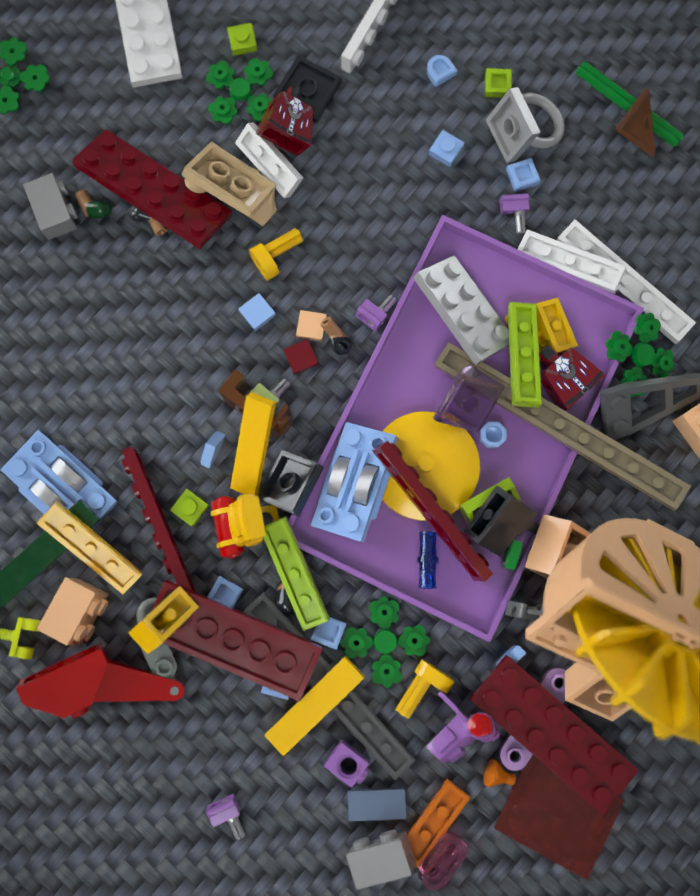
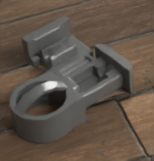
(523, 611)

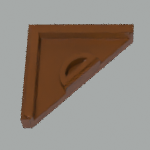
(638, 124)

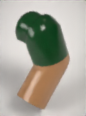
(91, 208)

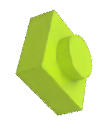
(242, 39)
(189, 508)

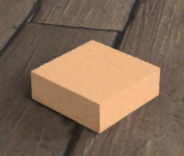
(309, 326)

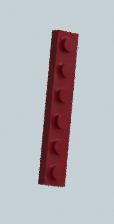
(426, 503)
(154, 514)

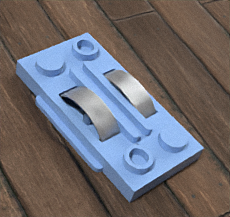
(54, 474)
(353, 484)

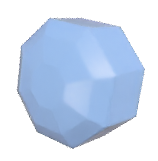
(493, 435)

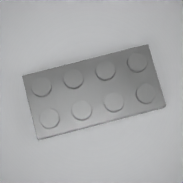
(463, 309)

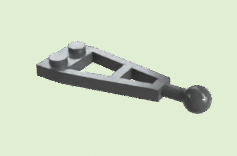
(616, 403)

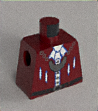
(288, 122)
(567, 376)

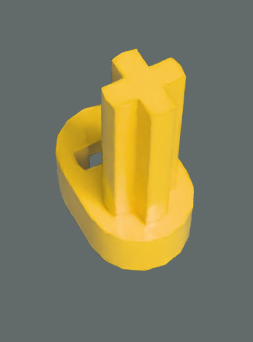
(264, 254)
(426, 675)

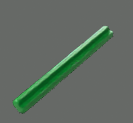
(626, 100)

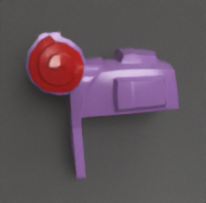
(461, 732)

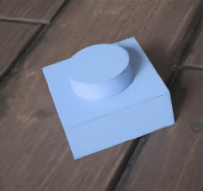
(446, 148)

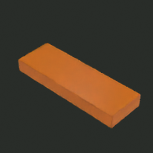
(436, 819)

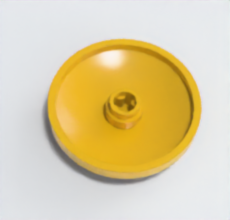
(440, 455)

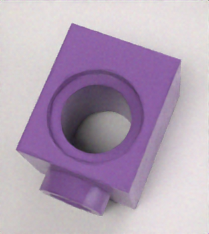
(340, 752)

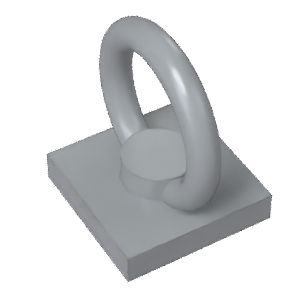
(516, 127)

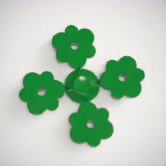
(10, 76)
(239, 90)
(642, 353)
(385, 642)

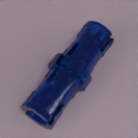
(427, 560)

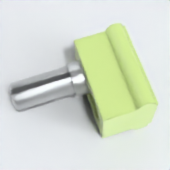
(274, 394)

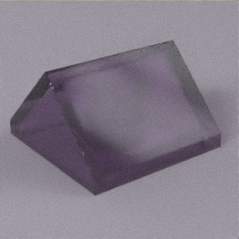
(469, 399)

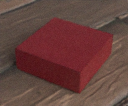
(300, 357)

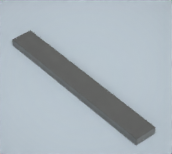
(351, 708)

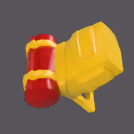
(239, 523)

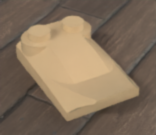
(232, 183)

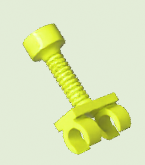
(14, 636)

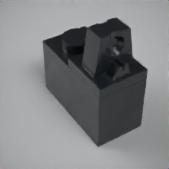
(500, 521)

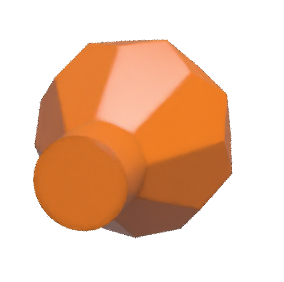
(495, 774)

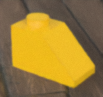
(163, 620)

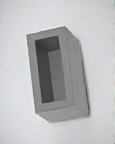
(50, 206)
(381, 859)

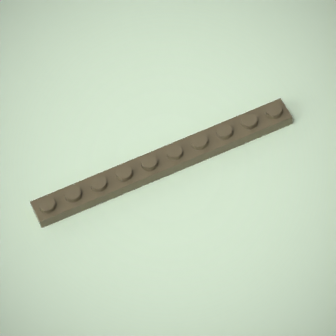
(578, 436)

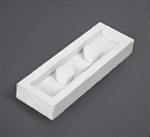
(269, 160)

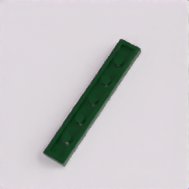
(38, 557)

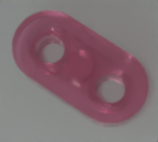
(443, 861)

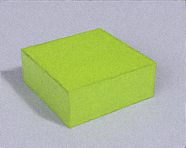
(497, 82)

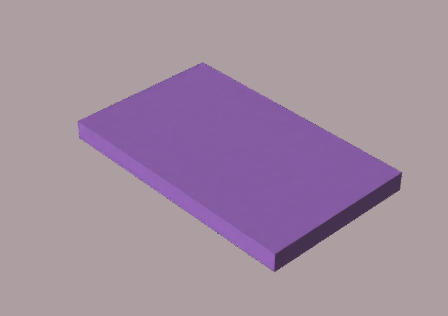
(404, 381)

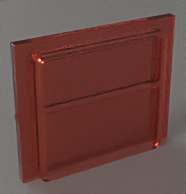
(555, 819)

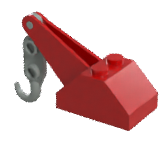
(91, 677)

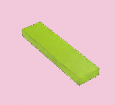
(524, 355)
(295, 574)

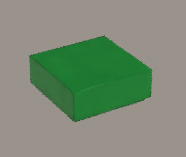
(511, 555)

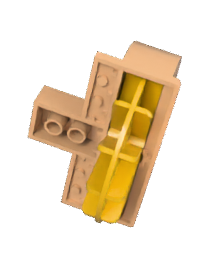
(631, 624)

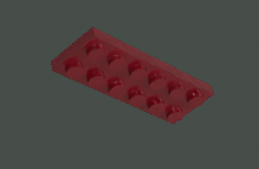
(152, 188)
(244, 645)
(554, 735)

